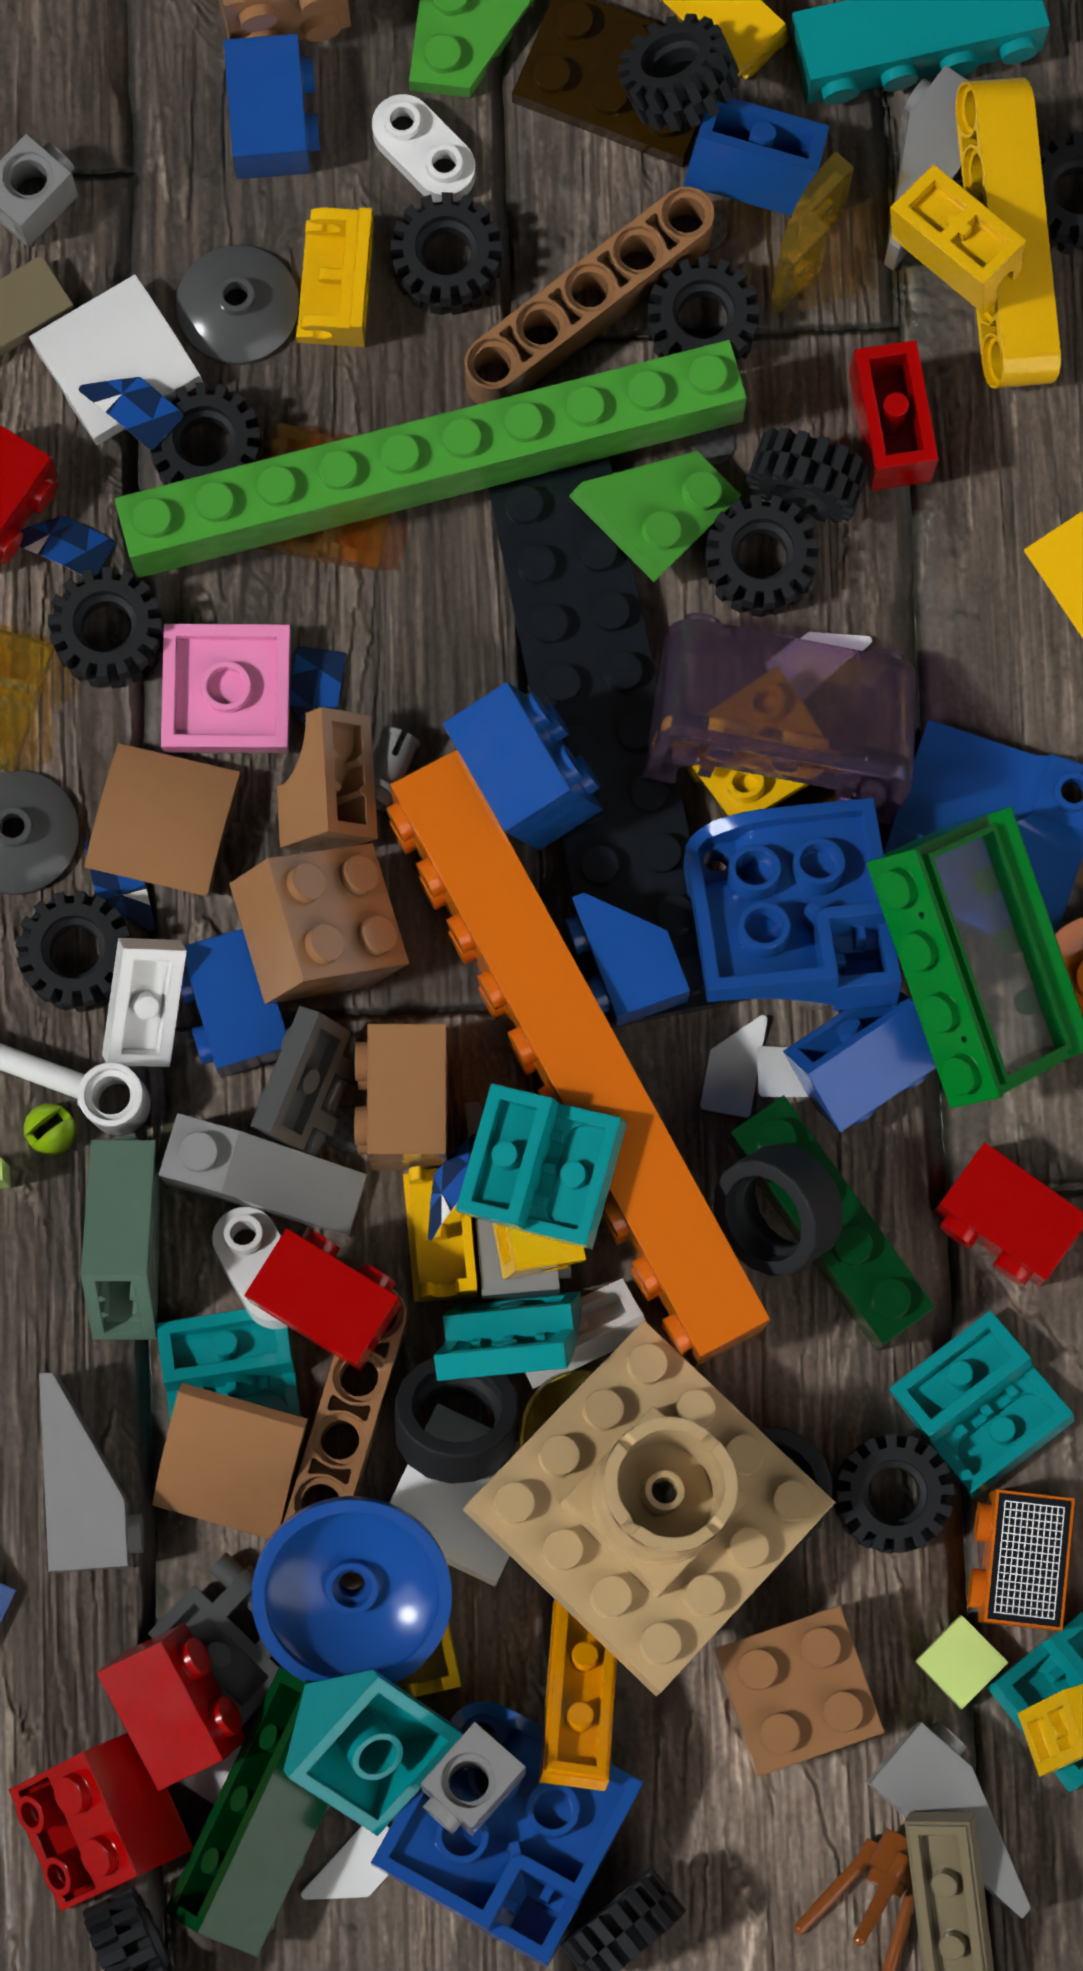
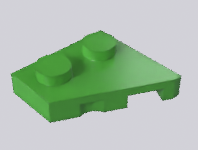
(459, 41)
(657, 507)

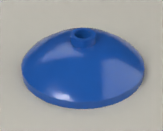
(336, 1631)

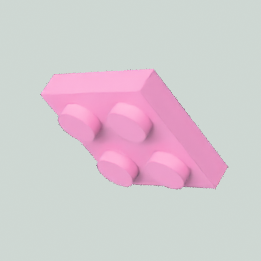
(226, 688)

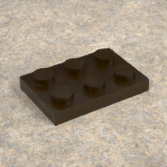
(577, 81)

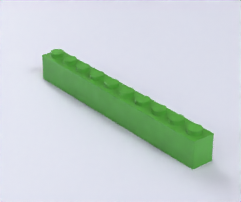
(432, 459)

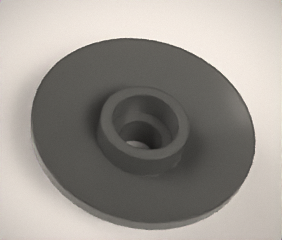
(243, 331)
(49, 834)

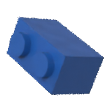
(268, 106)
(756, 155)
(237, 1024)
(861, 1060)

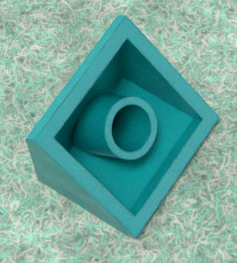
(365, 1746)

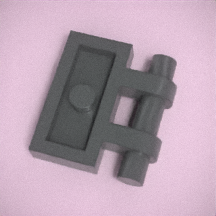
(307, 1082)
(237, 1662)

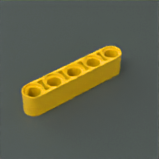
(1005, 174)

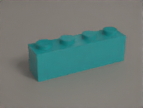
(897, 42)

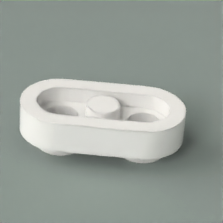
(421, 146)
(244, 1261)

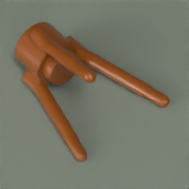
(891, 1875)

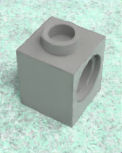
(32, 214)
(477, 1751)

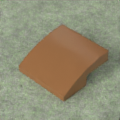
(162, 819)
(229, 1461)

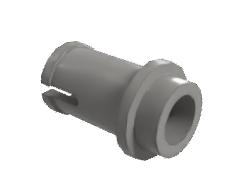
(389, 767)

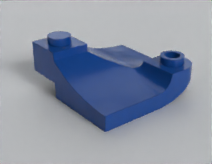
(970, 776)
(793, 906)
(528, 1860)

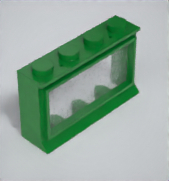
(979, 956)

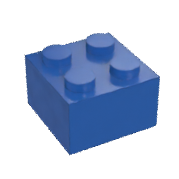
(524, 766)

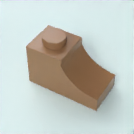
(332, 787)

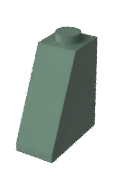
(122, 1239)

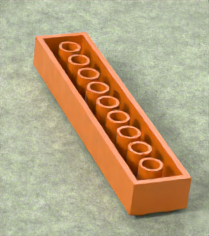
(574, 1053)

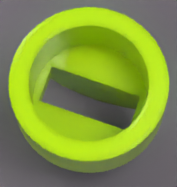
(56, 1139)

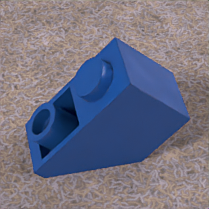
(631, 960)

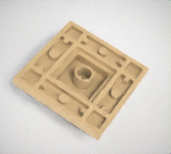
(637, 1570)

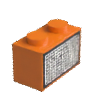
(1022, 1560)

